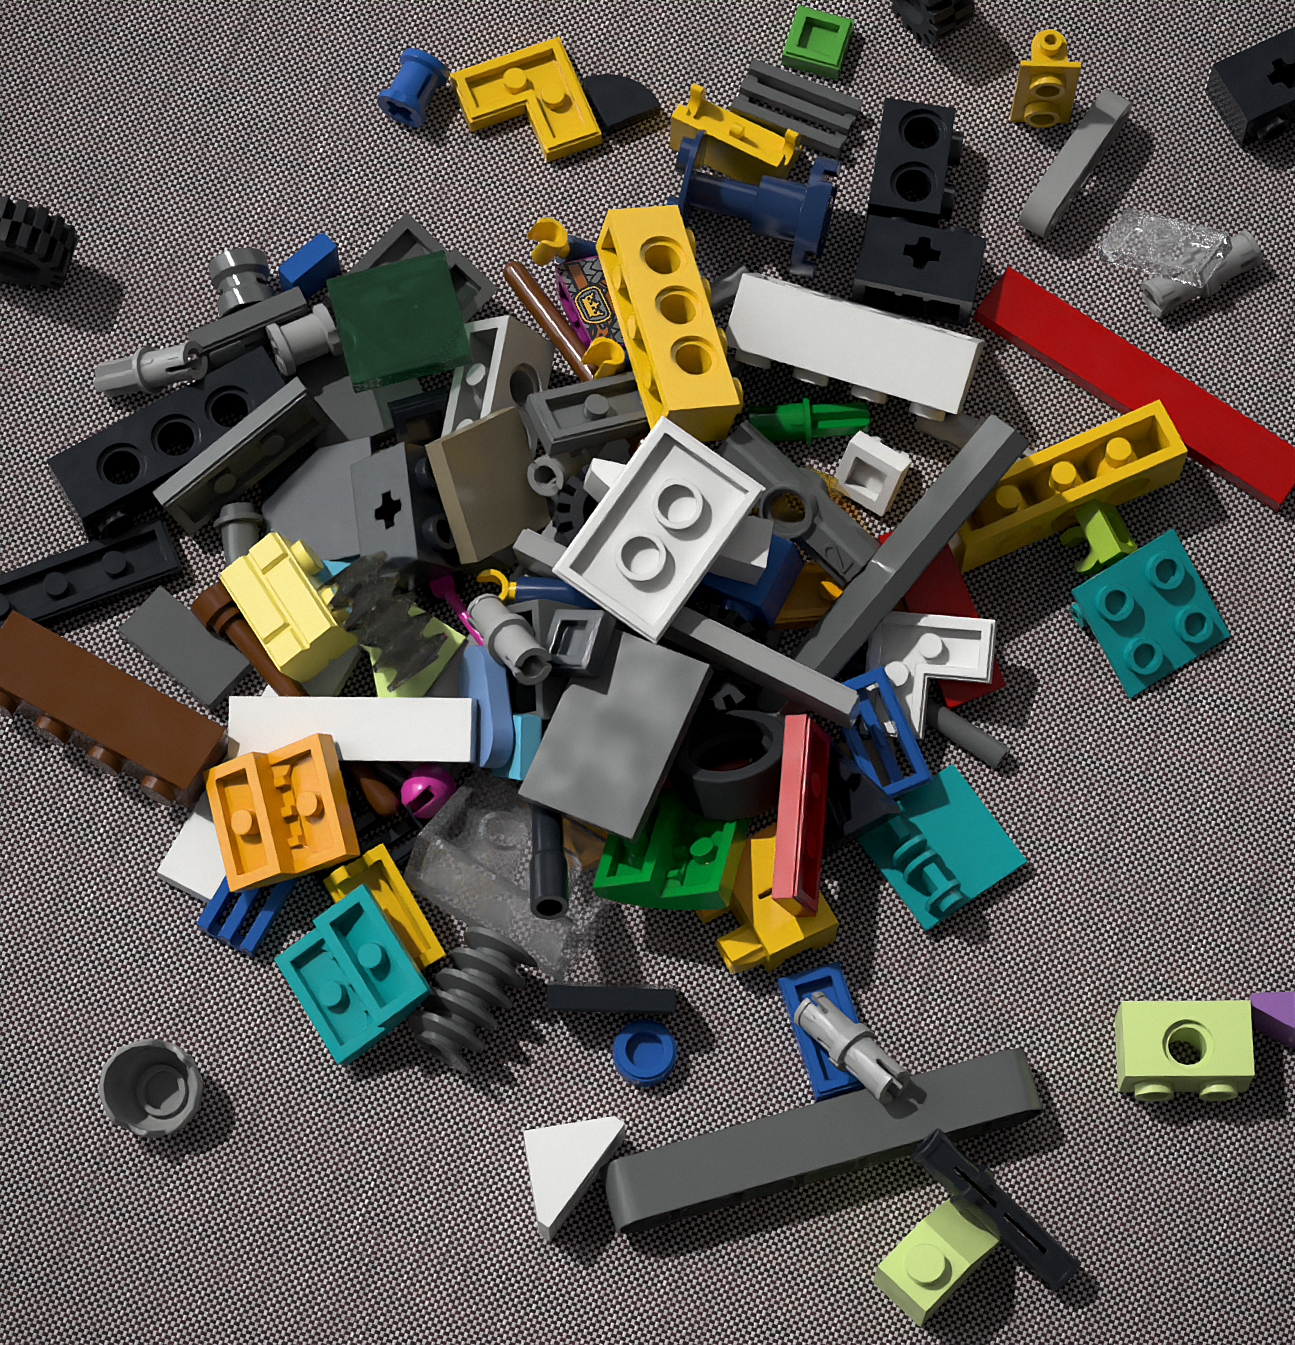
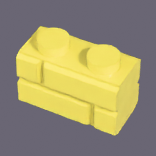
(281, 604)

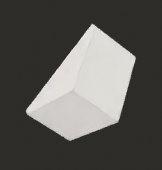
(565, 1164)

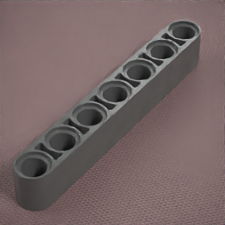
(817, 1142)

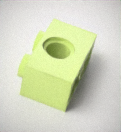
(1215, 1028)

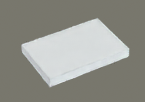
(658, 530)

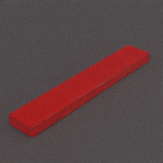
(1132, 378)

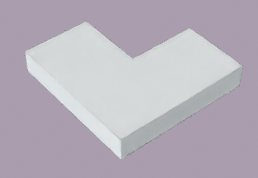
(922, 648)

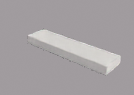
(360, 726)

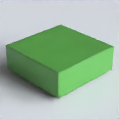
(817, 42)

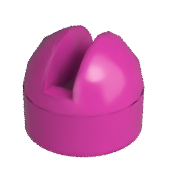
(436, 780)

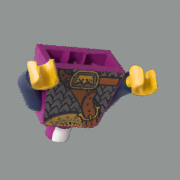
(583, 295)

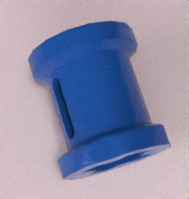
(413, 87)

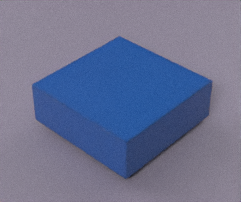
(311, 266)

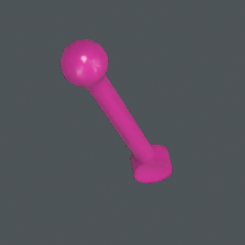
(445, 589)

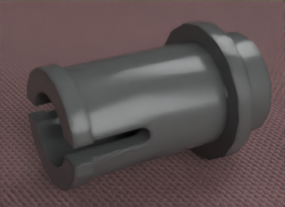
(239, 529)

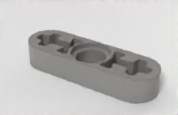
(1075, 163)

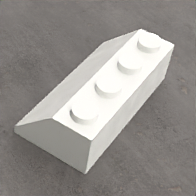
(853, 344)

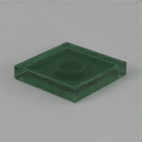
(399, 321)

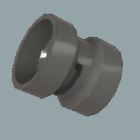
(240, 278)

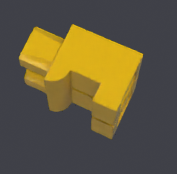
(766, 930)

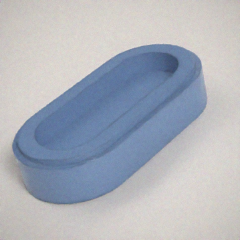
(487, 682)

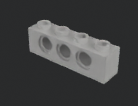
(505, 369)

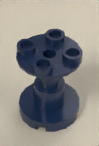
(775, 207)

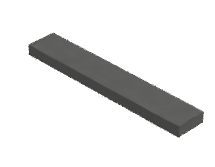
(903, 557)

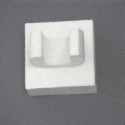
(871, 472)

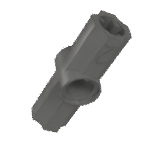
(824, 529)

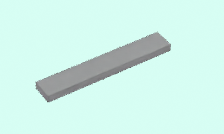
(724, 646)

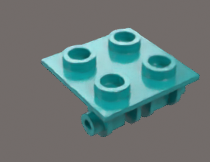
(1149, 613)
(941, 848)

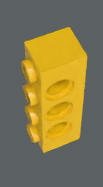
(668, 321)
(1045, 488)

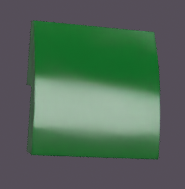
(676, 862)

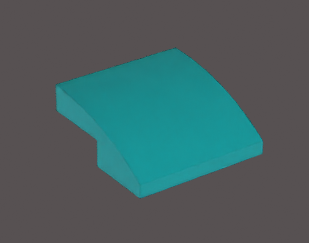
(353, 975)

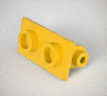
(1045, 83)

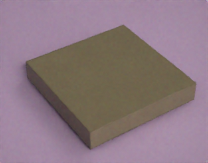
(486, 484)

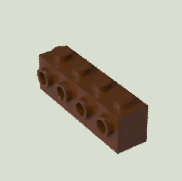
(106, 713)

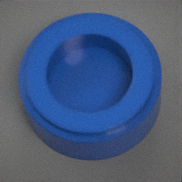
(644, 1053)

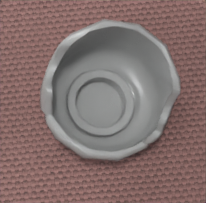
(151, 1088)

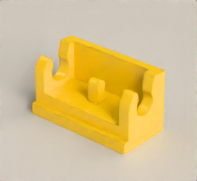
(734, 143)
(394, 897)

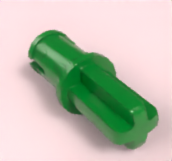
(808, 421)

